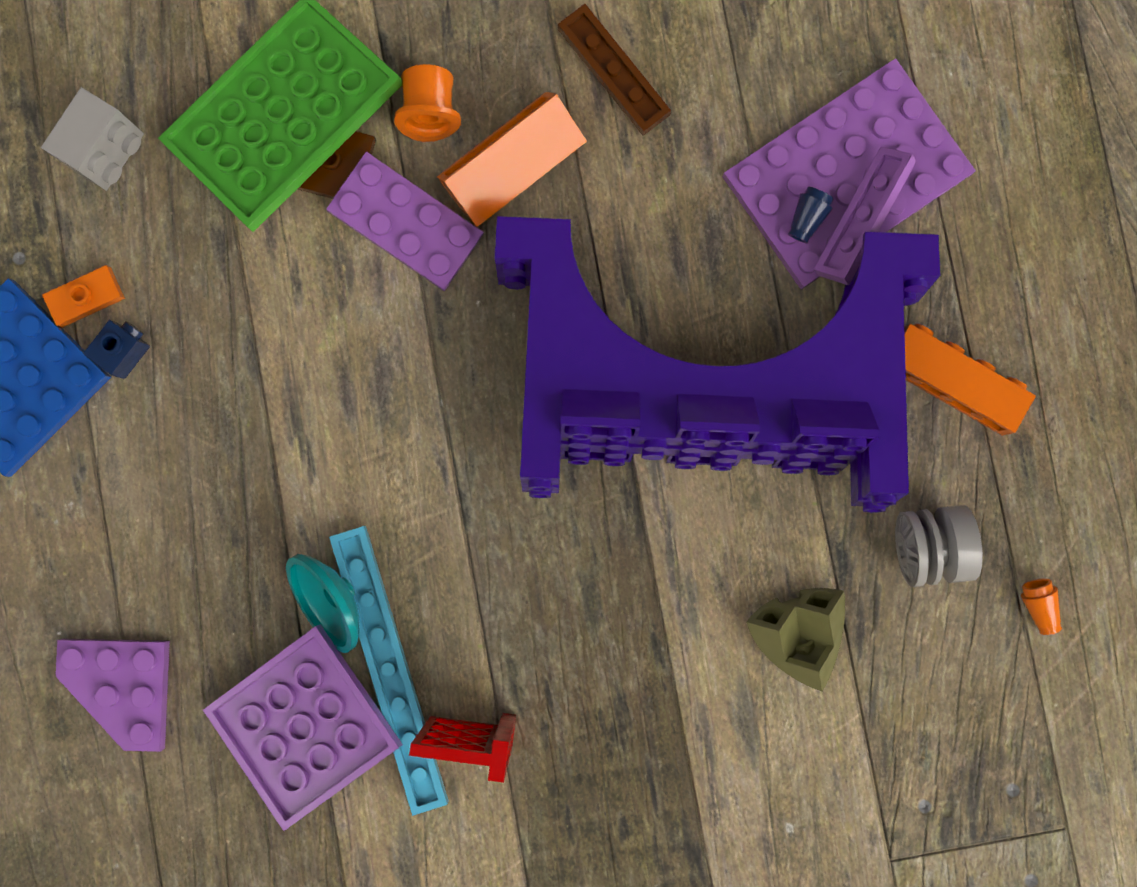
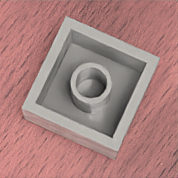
(93, 139)

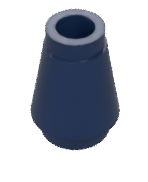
(810, 213)

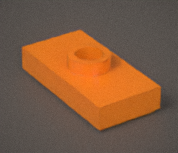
(83, 296)

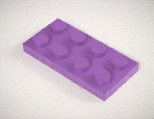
(405, 221)

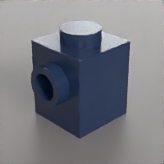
(117, 348)

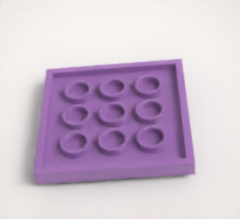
(302, 727)

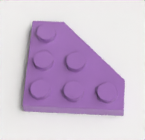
(119, 686)

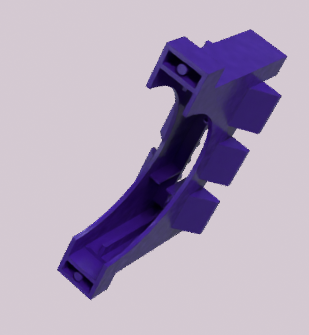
(810, 408)

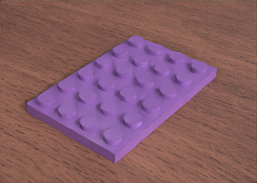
(833, 155)

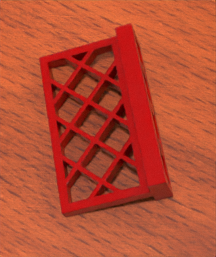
(468, 743)

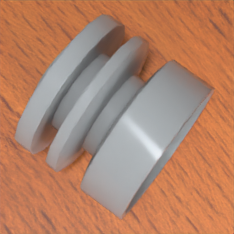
(938, 546)

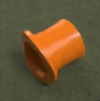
(427, 104)

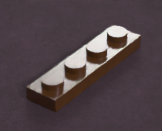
(614, 69)

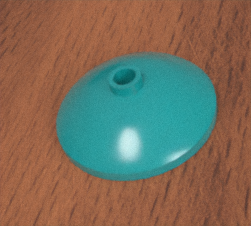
(325, 599)

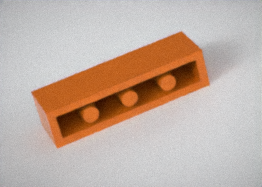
(963, 382)

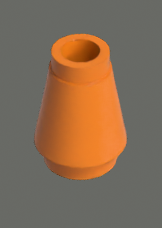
(1043, 605)

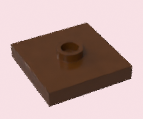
(336, 169)

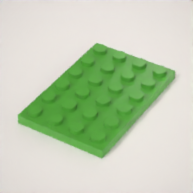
(280, 111)

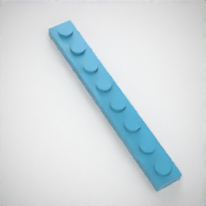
(388, 667)

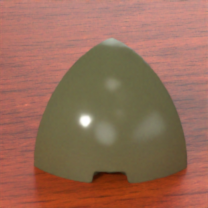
(802, 634)

